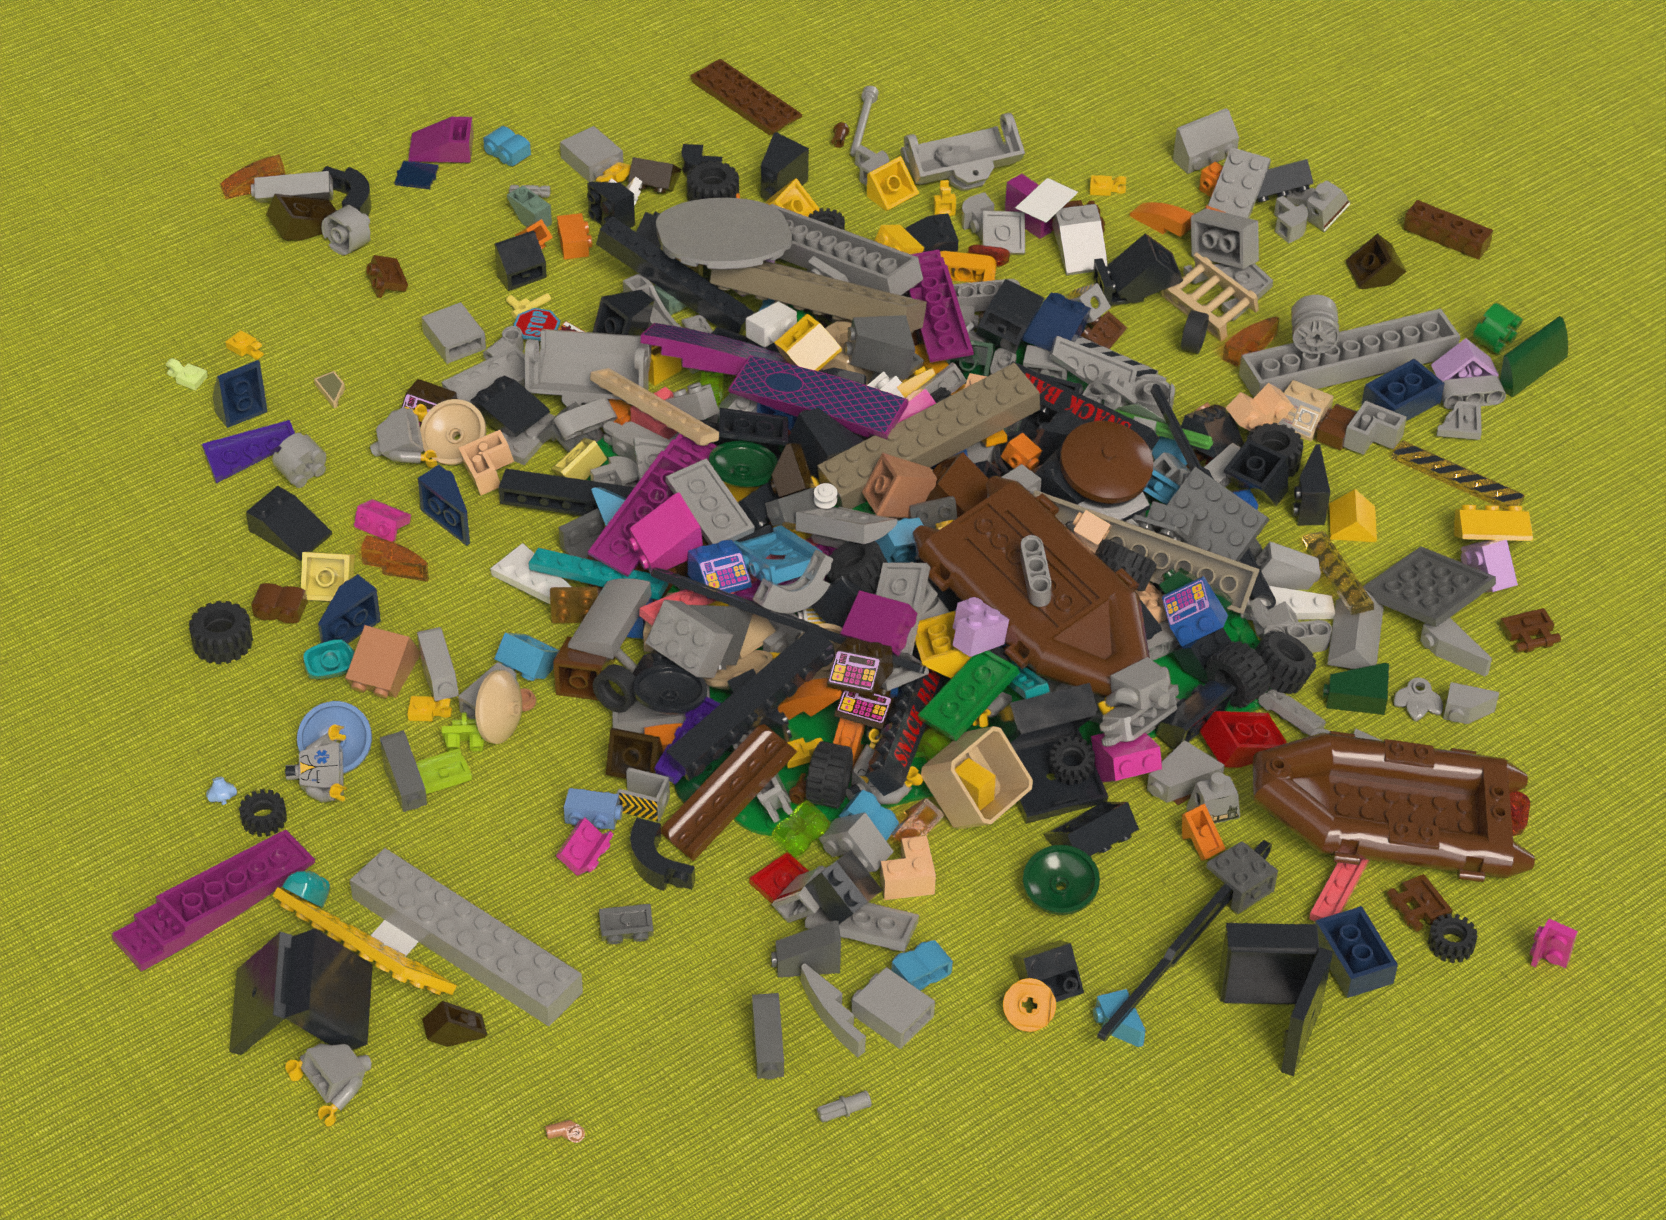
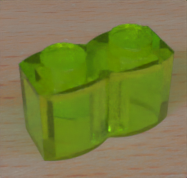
(802, 827)

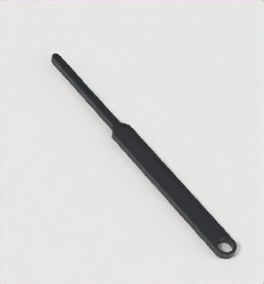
(1261, 588)
(757, 609)
(1176, 950)

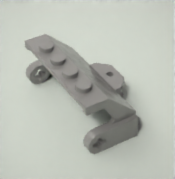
(984, 146)
(571, 356)

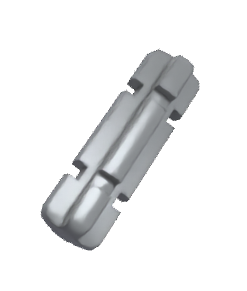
(543, 191)

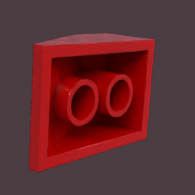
(1239, 735)

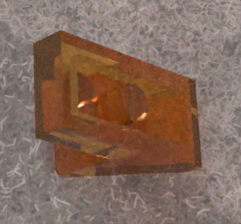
(919, 820)

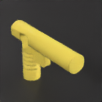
(525, 304)

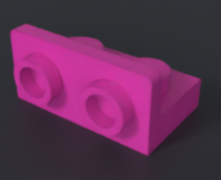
(380, 519)
(584, 847)
(1553, 943)

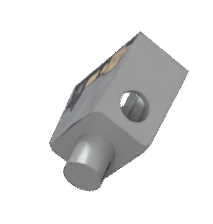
(1218, 796)

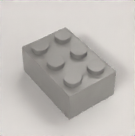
(1225, 238)
(689, 638)

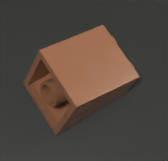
(897, 485)
(382, 662)

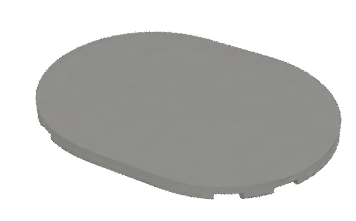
(723, 233)

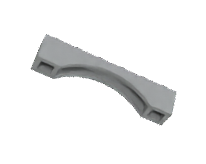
(659, 312)

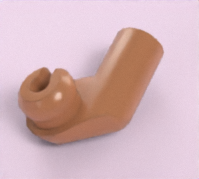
(566, 1129)

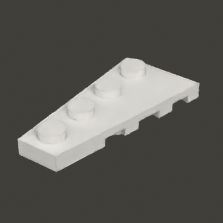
(515, 571)
(1304, 604)

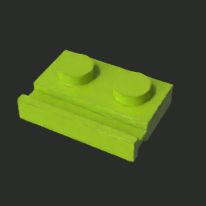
(444, 771)

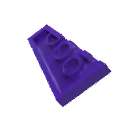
(243, 450)
(693, 717)

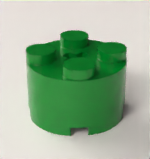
(1497, 328)

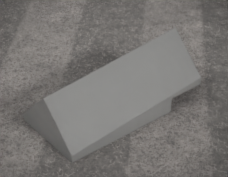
(1355, 637)

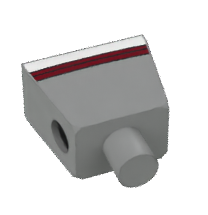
(1326, 205)
(796, 900)

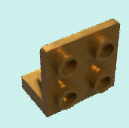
(571, 603)

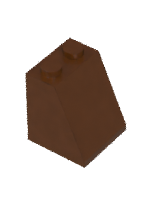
(962, 479)
(576, 671)

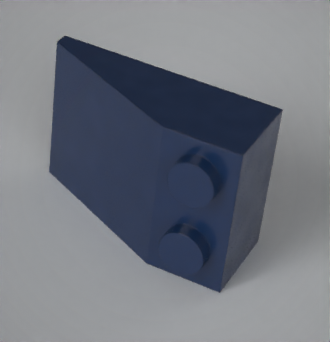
(1057, 318)
(240, 394)
(443, 502)
(349, 611)

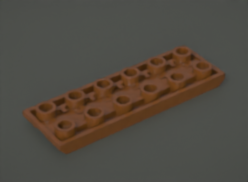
(745, 97)
(727, 791)

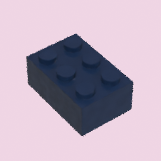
(1405, 390)
(1359, 953)

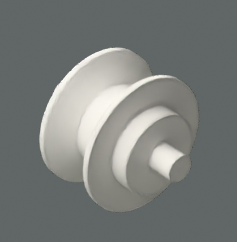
(825, 496)

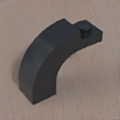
(354, 185)
(650, 864)

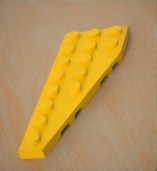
(369, 947)

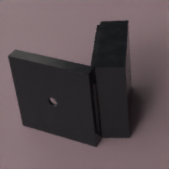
(1032, 730)
(1277, 967)
(307, 983)

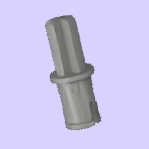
(844, 1106)

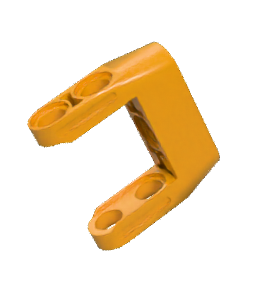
(969, 267)

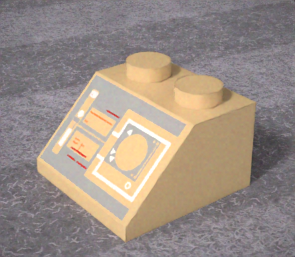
(1308, 409)

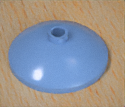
(356, 729)

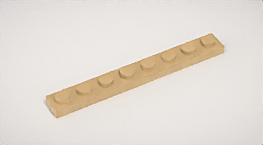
(655, 406)

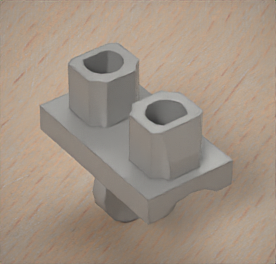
(1115, 394)

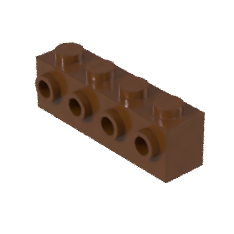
(1448, 229)

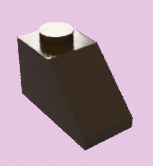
(453, 1025)

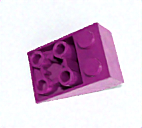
(443, 141)

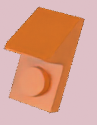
(850, 734)
(1201, 829)

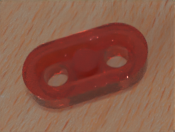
(1000, 254)
(1519, 812)

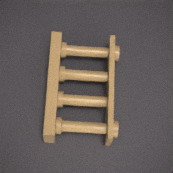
(1188, 302)

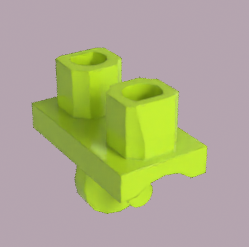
(462, 730)

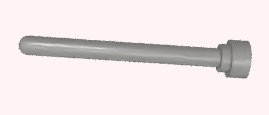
(869, 96)

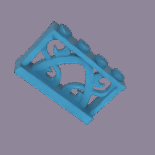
(779, 542)

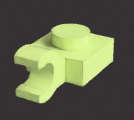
(188, 376)

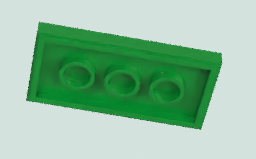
(968, 694)

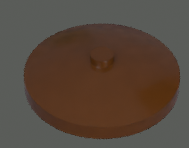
(1106, 462)

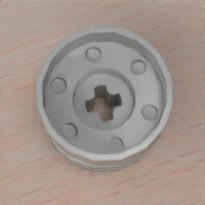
(1315, 324)

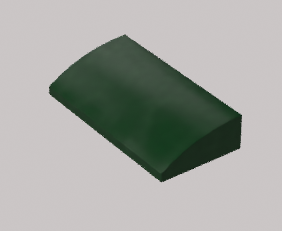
(1534, 357)

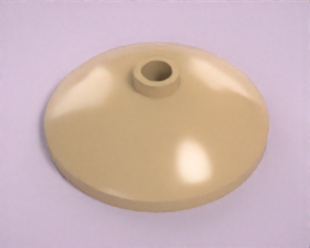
(446, 422)
(756, 659)
(498, 706)

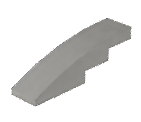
(828, 1005)

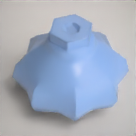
(220, 791)

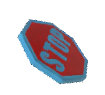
(534, 320)

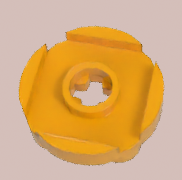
(1020, 993)

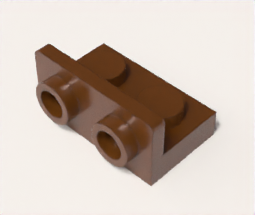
(385, 274)
(1105, 330)

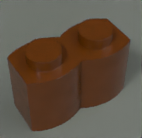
(1333, 427)
(279, 603)

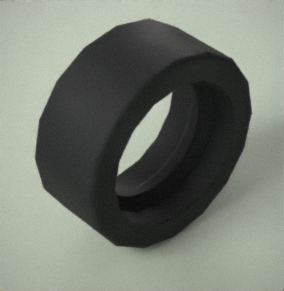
(1194, 331)
(607, 695)

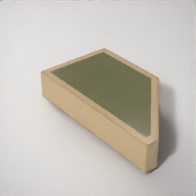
(331, 387)

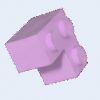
(1464, 361)
(1492, 558)
(978, 627)

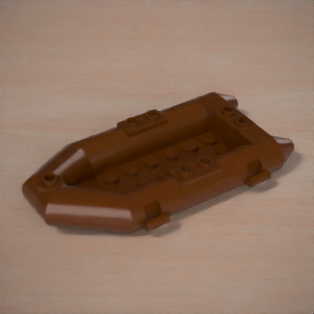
(1093, 613)
(1395, 803)

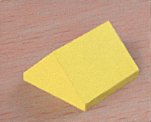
(580, 460)

